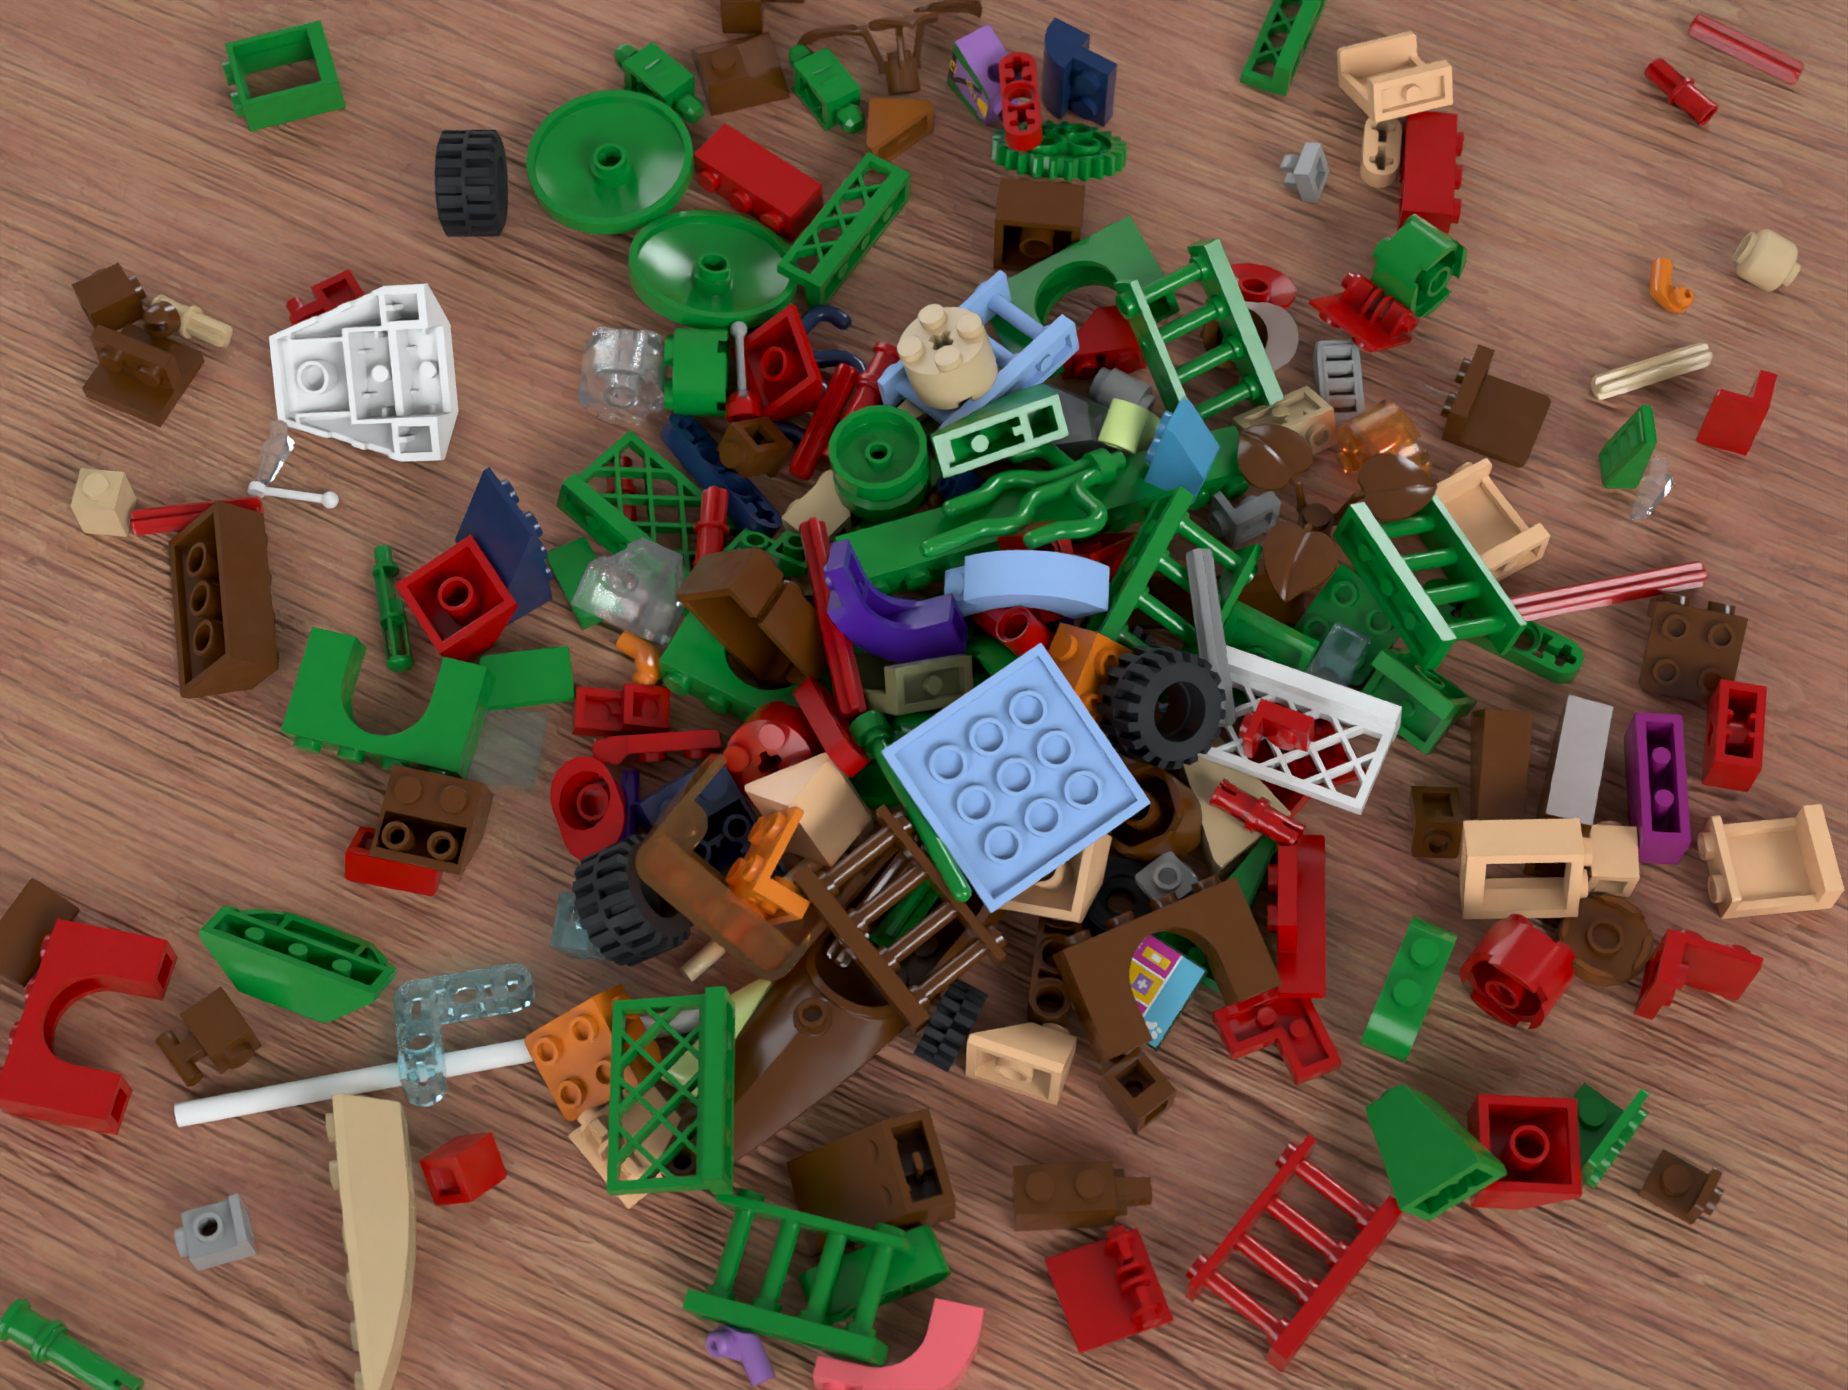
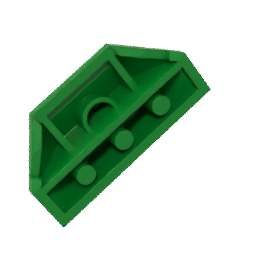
(296, 962)

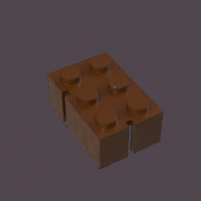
(756, 615)

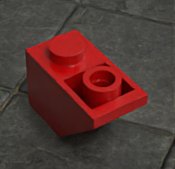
(1104, 342)

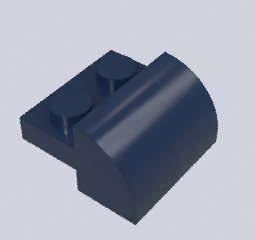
(1076, 76)

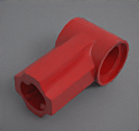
(1014, 628)

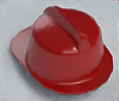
(587, 806)

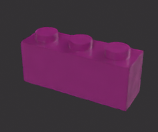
(1657, 787)

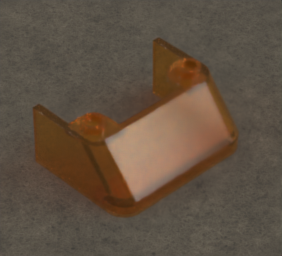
(702, 894)

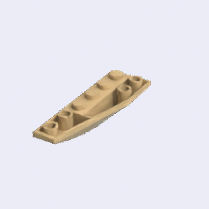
(378, 1227)

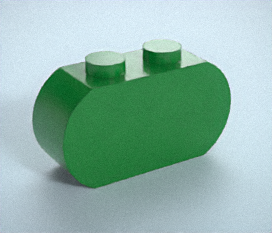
(1408, 989)

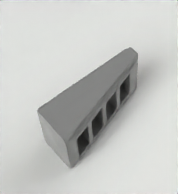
(1339, 358)

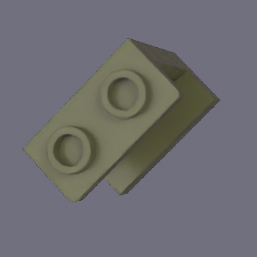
(914, 685)

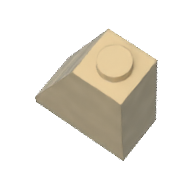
(1223, 837)

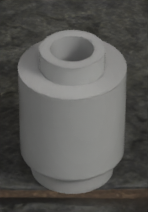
(1120, 385)

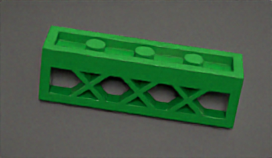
(1288, 56)
(856, 239)

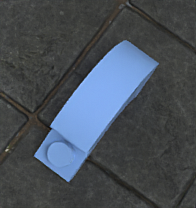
(1031, 580)

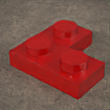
(1279, 1021)

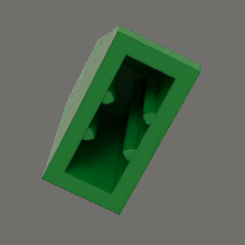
(1428, 1153)

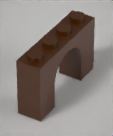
(1099, 966)

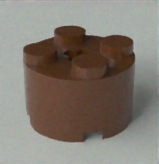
(1164, 825)

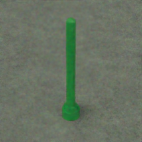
(873, 734)

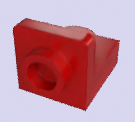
(1279, 724)

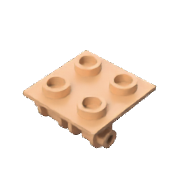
(592, 1139)

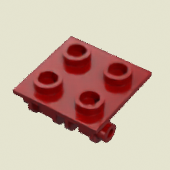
(1356, 314)
(1108, 1289)

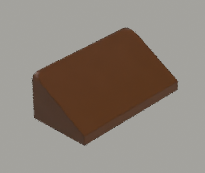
(25, 928)

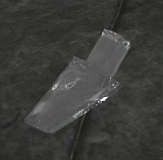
(274, 452)
(1652, 488)

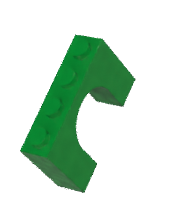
(1099, 260)
(698, 667)
(324, 718)

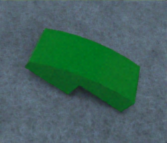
(786, 550)

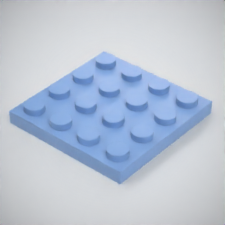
(1015, 777)

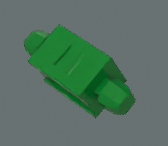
(661, 77)
(826, 89)

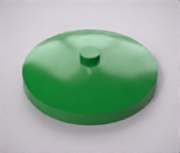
(610, 162)
(710, 269)

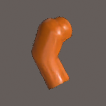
(1661, 289)
(645, 657)

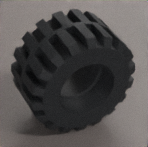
(471, 183)
(1190, 714)
(621, 910)

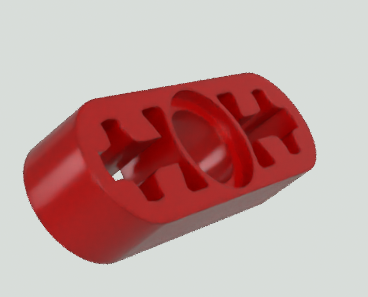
(1028, 112)
(830, 727)

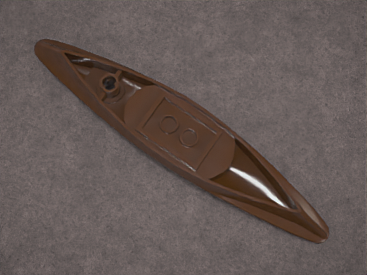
(819, 1029)

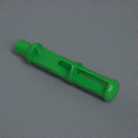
(391, 610)

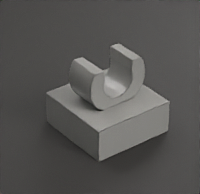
(1306, 172)

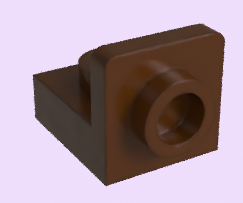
(1435, 821)
(1682, 1188)

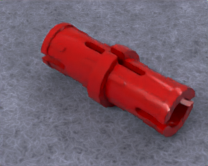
(1256, 814)

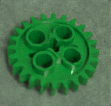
(1064, 153)

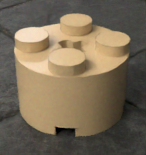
(947, 356)

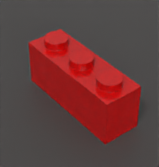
(1430, 169)
(758, 182)

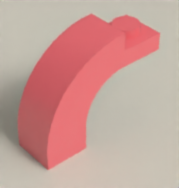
(936, 1364)

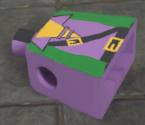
(975, 74)

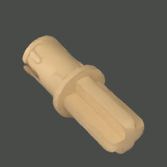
(199, 325)

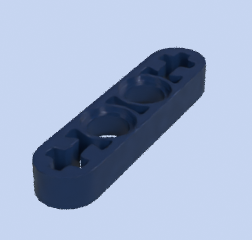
(700, 456)

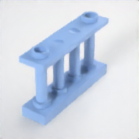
(1032, 366)

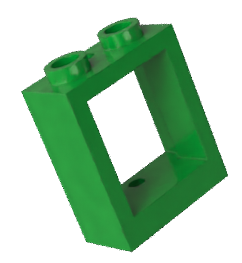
(276, 50)

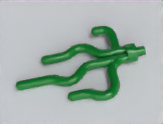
(1066, 479)

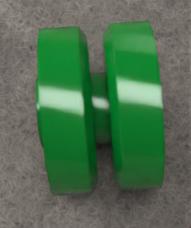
(880, 463)

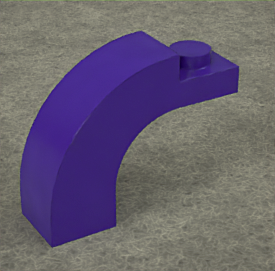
(888, 625)

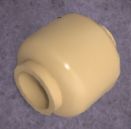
(1767, 260)

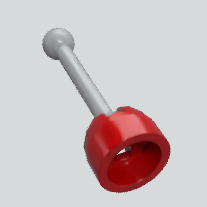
(742, 403)

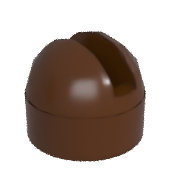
(160, 314)

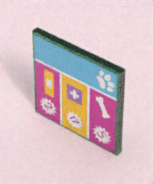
(1163, 985)

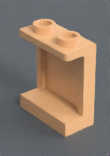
(1391, 79)
(1490, 520)
(1771, 864)

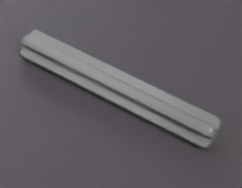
(1209, 623)

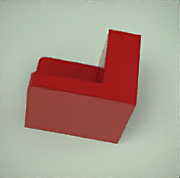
(463, 1169)

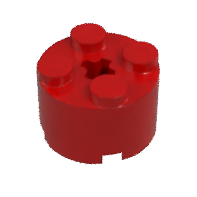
(768, 742)
(1518, 972)

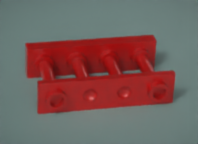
(1312, 1295)

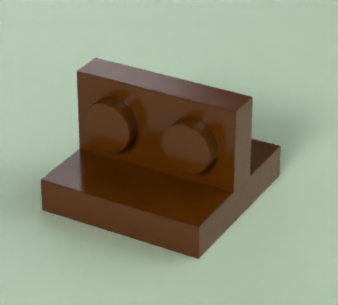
(140, 372)

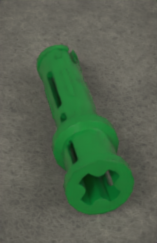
(51, 1342)

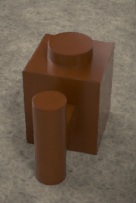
(216, 1032)

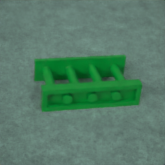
(1225, 306)
(1151, 554)
(1402, 596)
(811, 1326)

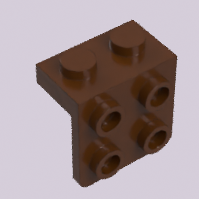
(1493, 413)
(1690, 647)

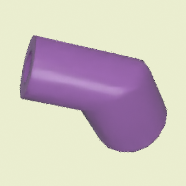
(744, 1347)

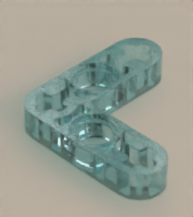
(440, 1009)

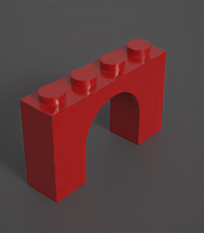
(74, 964)

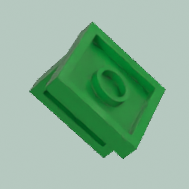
(1267, 638)
(1426, 697)

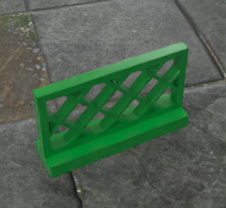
(607, 524)
(714, 1102)

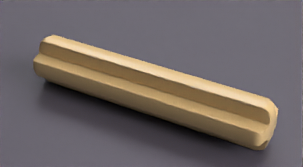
(1651, 370)

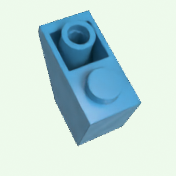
(1183, 452)

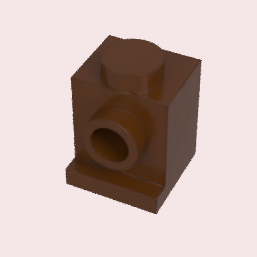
(742, 448)
(1141, 1072)

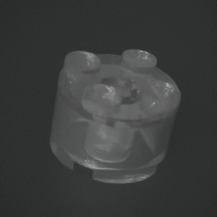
(623, 375)

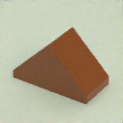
(897, 126)

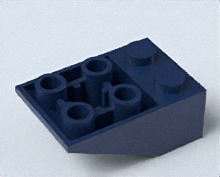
(509, 542)
(727, 817)

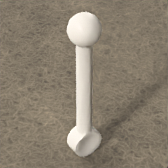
(258, 489)

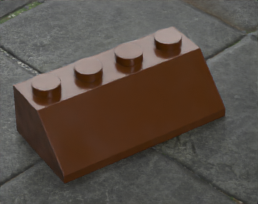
(223, 602)

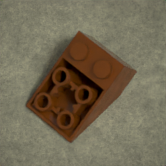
(876, 1176)

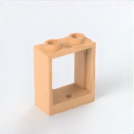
(1523, 842)

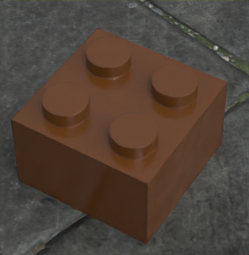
(1035, 221)

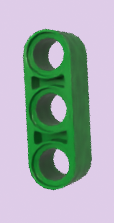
(903, 1279)

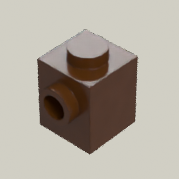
(110, 297)

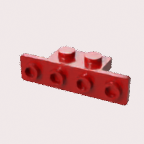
(1300, 917)

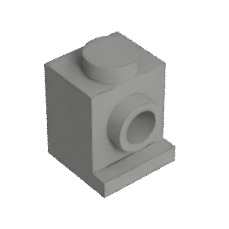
(229, 1243)

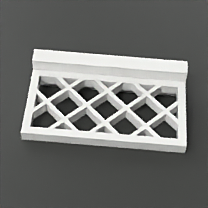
(1319, 700)

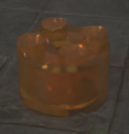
(1376, 432)

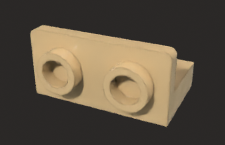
(1300, 411)

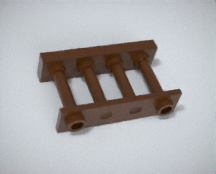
(852, 925)

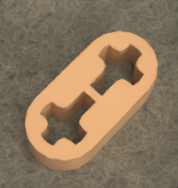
(1388, 150)

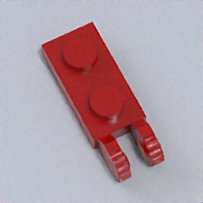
(654, 745)

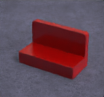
(1736, 418)

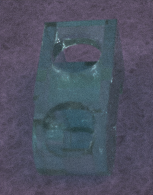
(1339, 655)

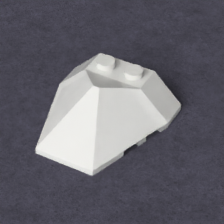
(372, 374)

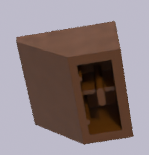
(431, 820)

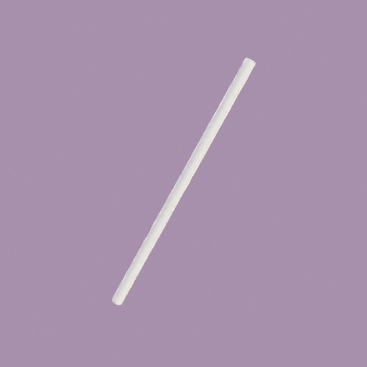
(371, 1079)

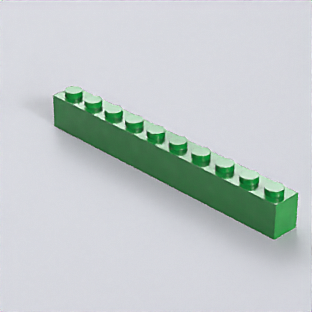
(892, 550)

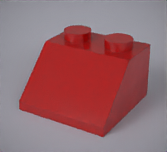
(459, 601)
(1535, 1144)

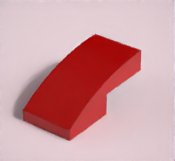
(624, 712)

